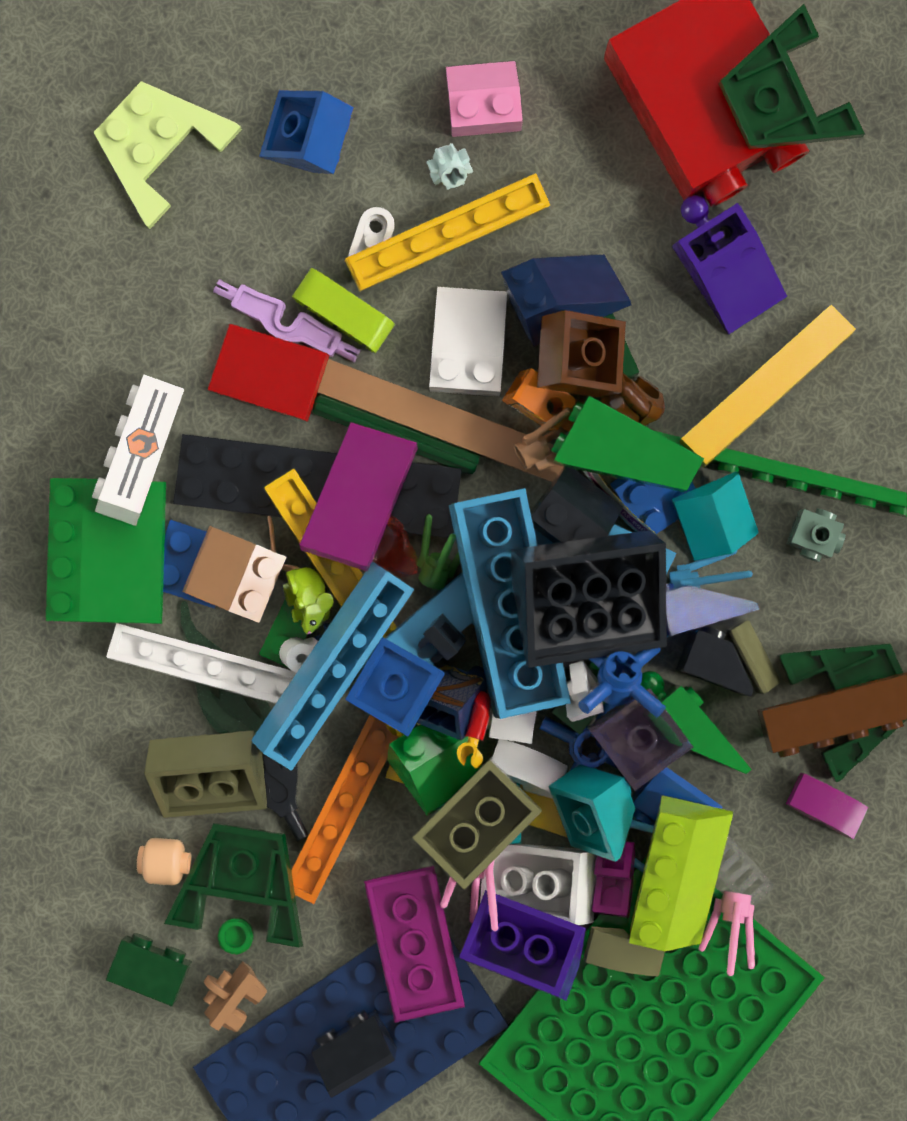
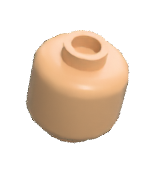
(163, 861)

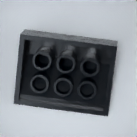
(590, 597)

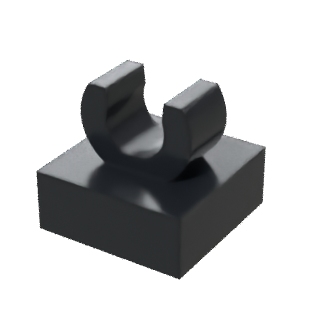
(443, 637)

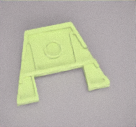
(146, 132)

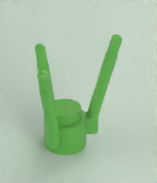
(437, 566)

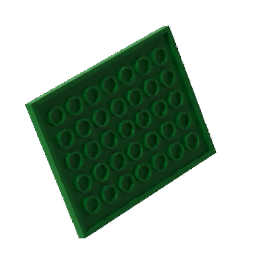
(652, 1042)

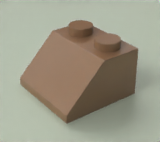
(234, 574)

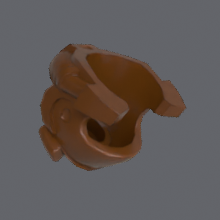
(637, 401)

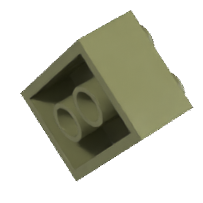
(477, 823)

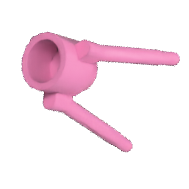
(488, 872)
(736, 909)

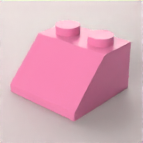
(484, 98)

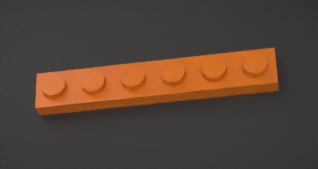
(341, 809)

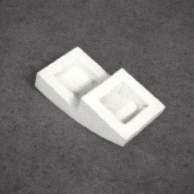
(528, 767)

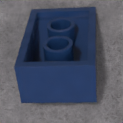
(560, 284)

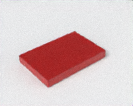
(268, 372)

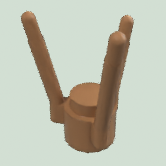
(534, 447)

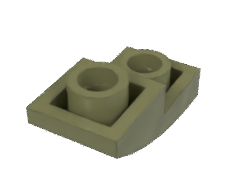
(612, 950)

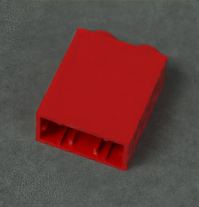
(672, 80)

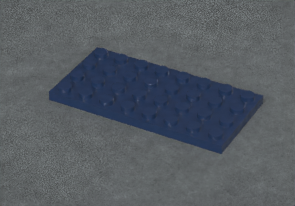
(271, 1068)

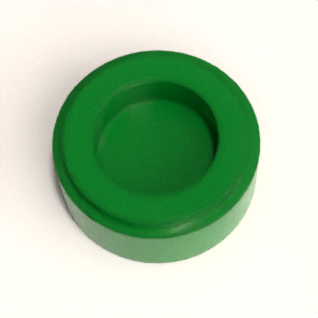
(235, 935)

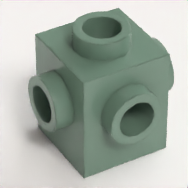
(804, 538)

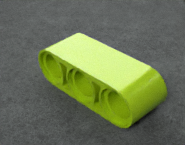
(343, 309)

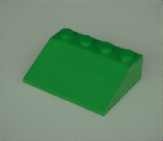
(101, 564)

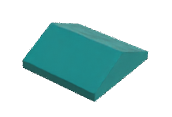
(716, 517)

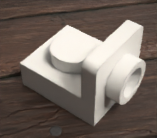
(579, 686)

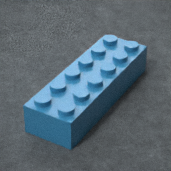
(484, 538)

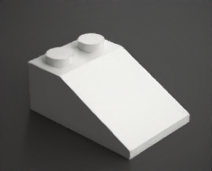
(468, 341)
(547, 879)

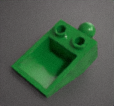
(685, 710)

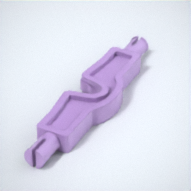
(271, 310)

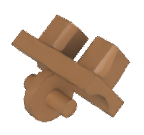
(228, 992)

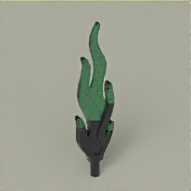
(233, 715)

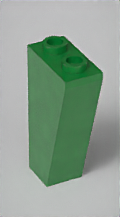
(624, 449)

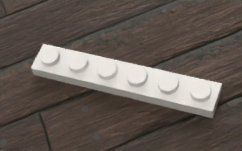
(198, 664)

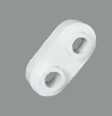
(365, 237)

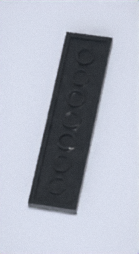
(234, 474)

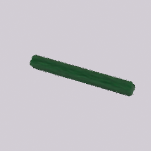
(427, 446)

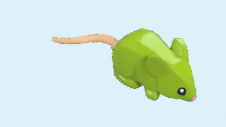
(304, 592)

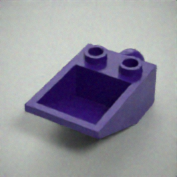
(730, 272)

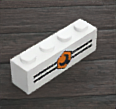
(138, 451)

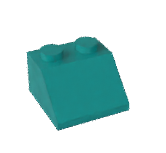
(594, 810)

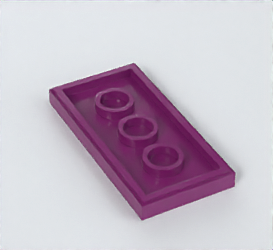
(358, 496)
(414, 943)

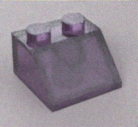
(639, 741)

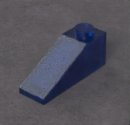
(696, 607)

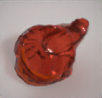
(395, 550)

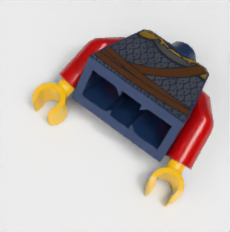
(459, 710)

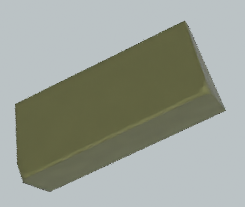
(753, 657)

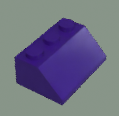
(526, 947)

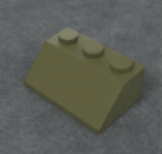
(206, 774)

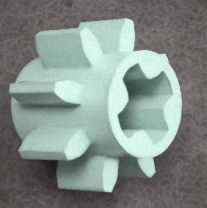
(449, 166)

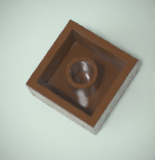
(581, 354)

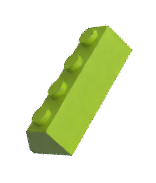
(679, 874)

